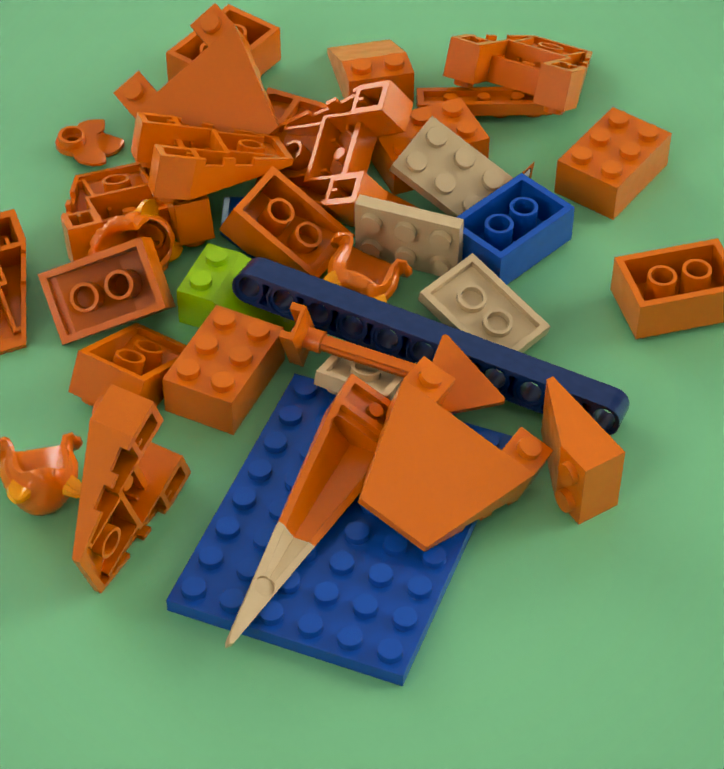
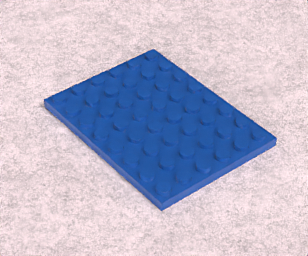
(359, 592)

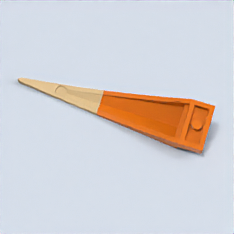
(321, 493)

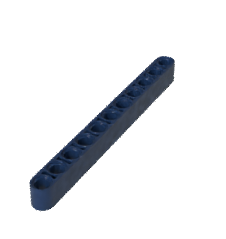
(335, 311)

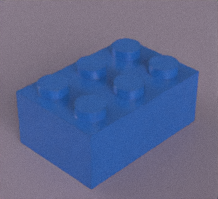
(516, 227)

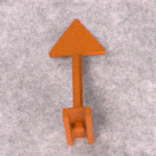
(468, 393)

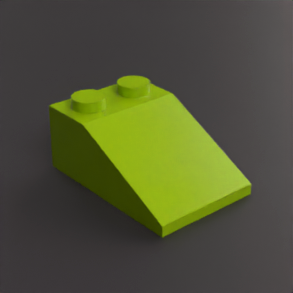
(211, 285)

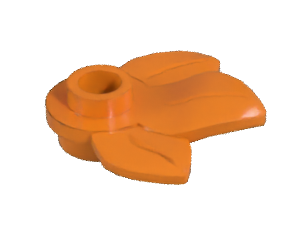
(88, 143)

